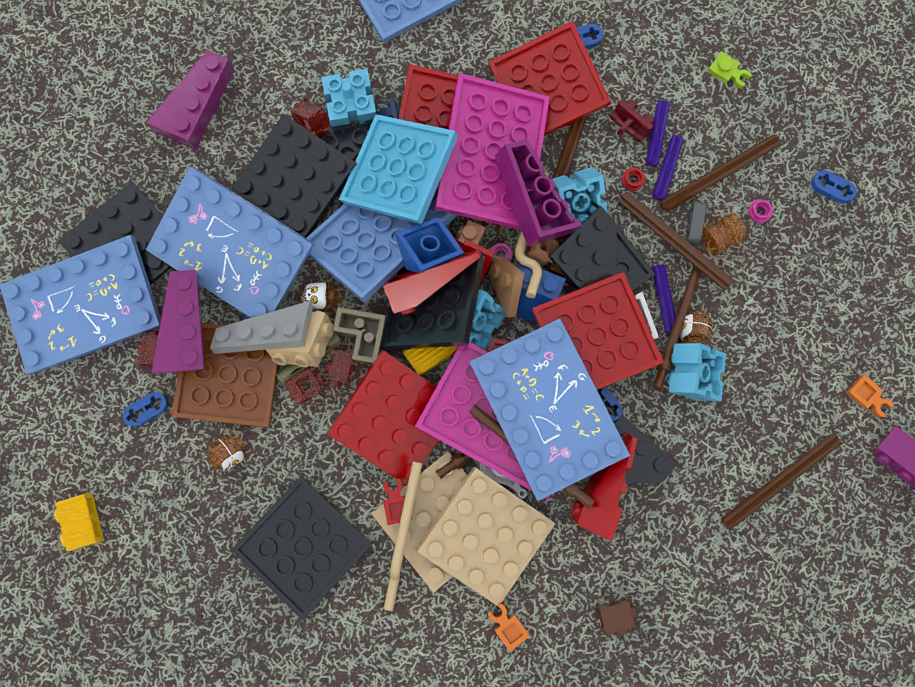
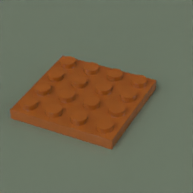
(231, 389)

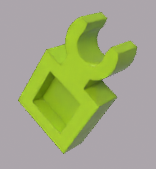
(726, 68)

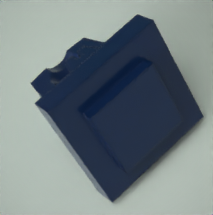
(392, 110)

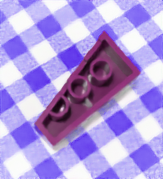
(193, 102)
(533, 195)
(181, 329)
(898, 454)

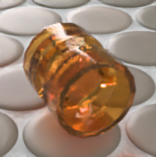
(723, 234)

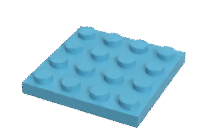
(399, 168)

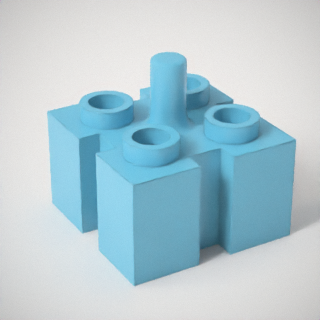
(349, 98)
(582, 192)
(486, 318)
(697, 372)

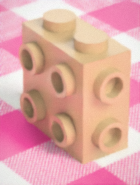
(315, 346)

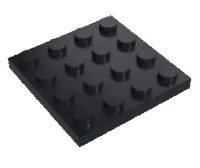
(294, 176)
(122, 215)
(441, 318)
(302, 547)

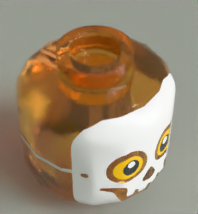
(321, 295)
(697, 328)
(225, 452)

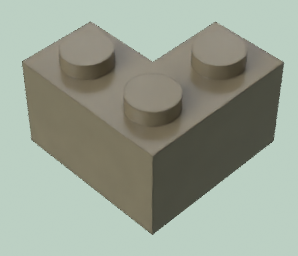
(367, 330)

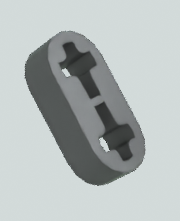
(695, 222)

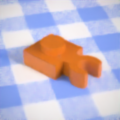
(868, 394)
(509, 629)

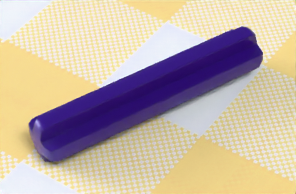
(657, 133)
(668, 167)
(664, 297)

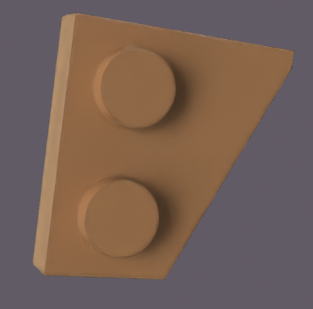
(507, 284)

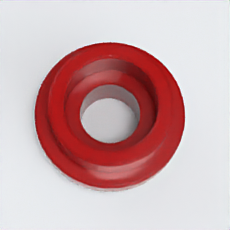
(638, 174)

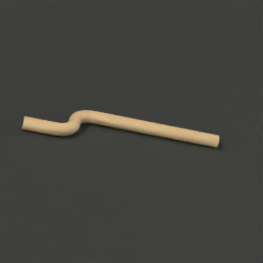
(530, 263)
(402, 536)

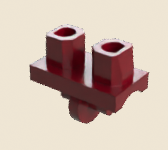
(631, 121)

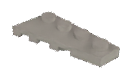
(268, 331)

